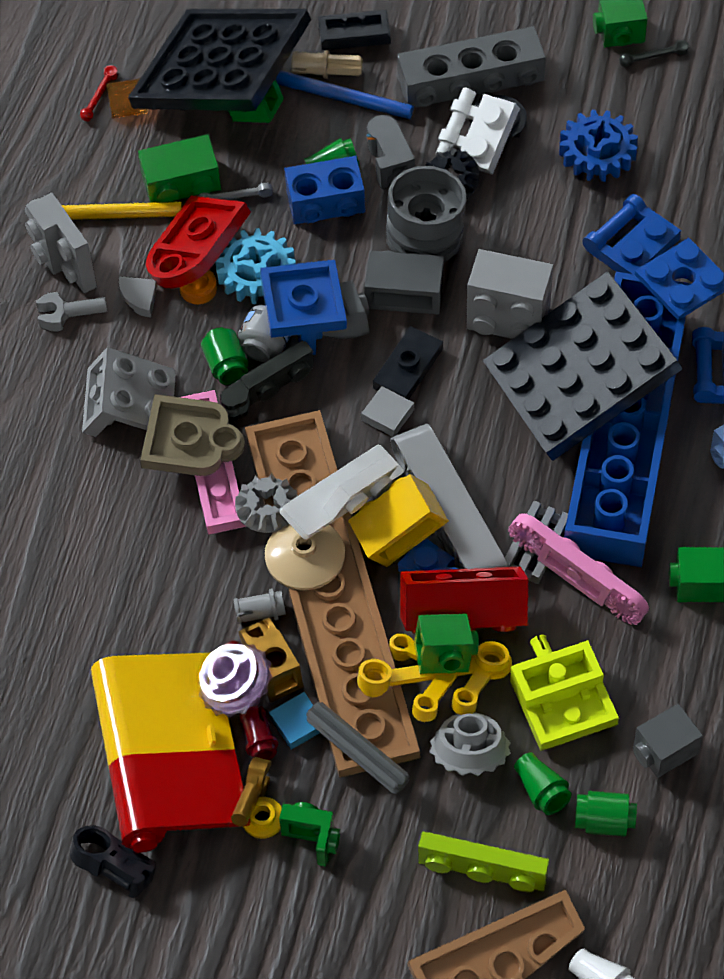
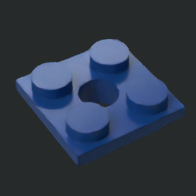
(685, 262)

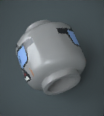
(256, 337)

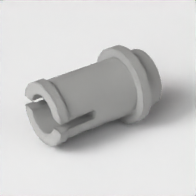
(260, 607)

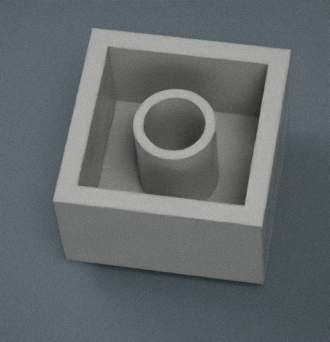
(507, 293)

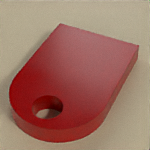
(194, 240)

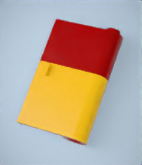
(163, 749)

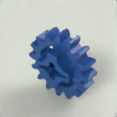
(598, 145)

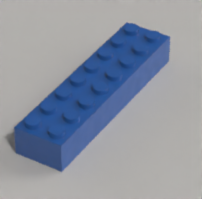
(623, 457)

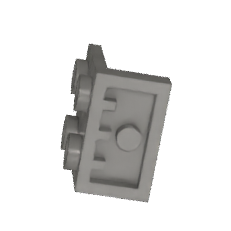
(123, 390)

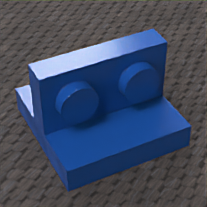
(303, 300)

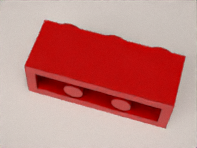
(486, 595)

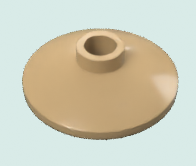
(304, 568)

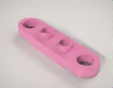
(578, 569)

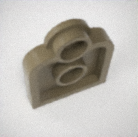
(189, 437)

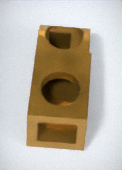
(284, 666)

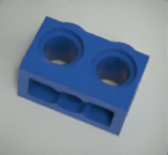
(325, 190)

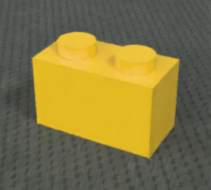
(398, 520)

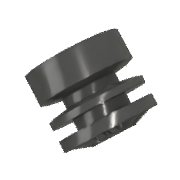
(426, 212)

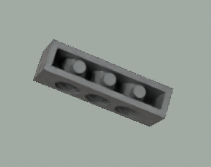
(476, 64)

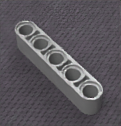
(466, 533)

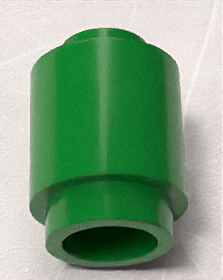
(224, 355)
(605, 813)

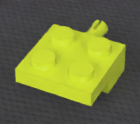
(562, 693)

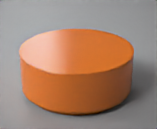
(201, 290)

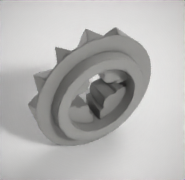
(267, 518)

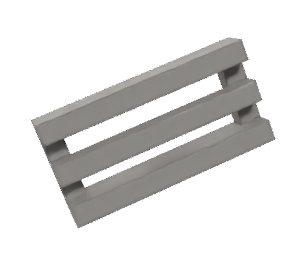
(548, 516)

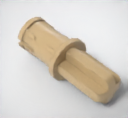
(326, 64)

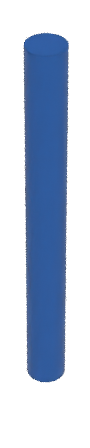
(345, 94)

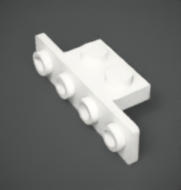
(342, 492)

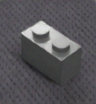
(404, 282)

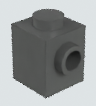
(667, 741)

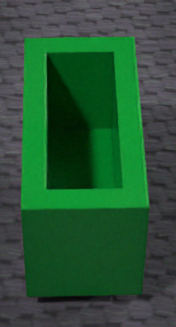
(179, 169)

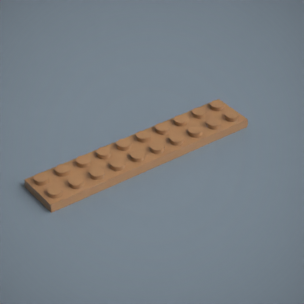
(341, 619)

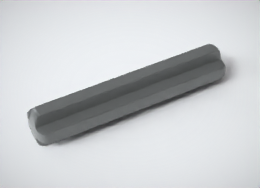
(357, 747)

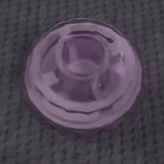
(234, 679)

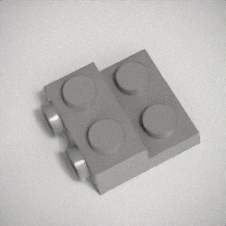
(59, 242)

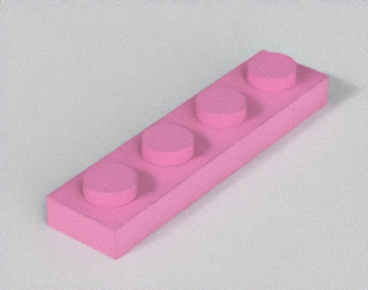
(218, 489)

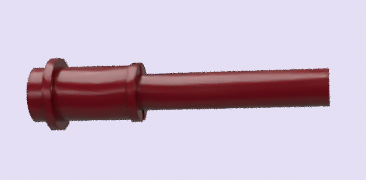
(257, 731)

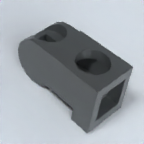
(390, 146)

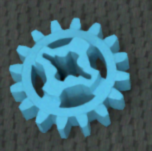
(241, 262)

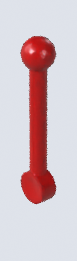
(110, 73)

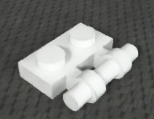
(487, 132)

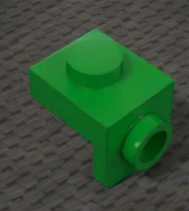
(310, 823)

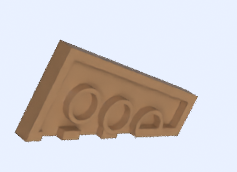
(506, 947)

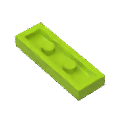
(482, 862)

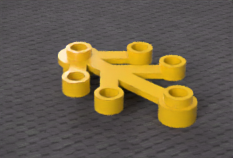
(490, 663)

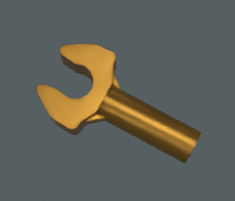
(255, 787)

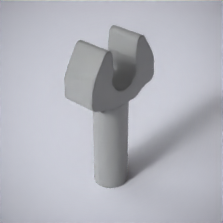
(64, 310)

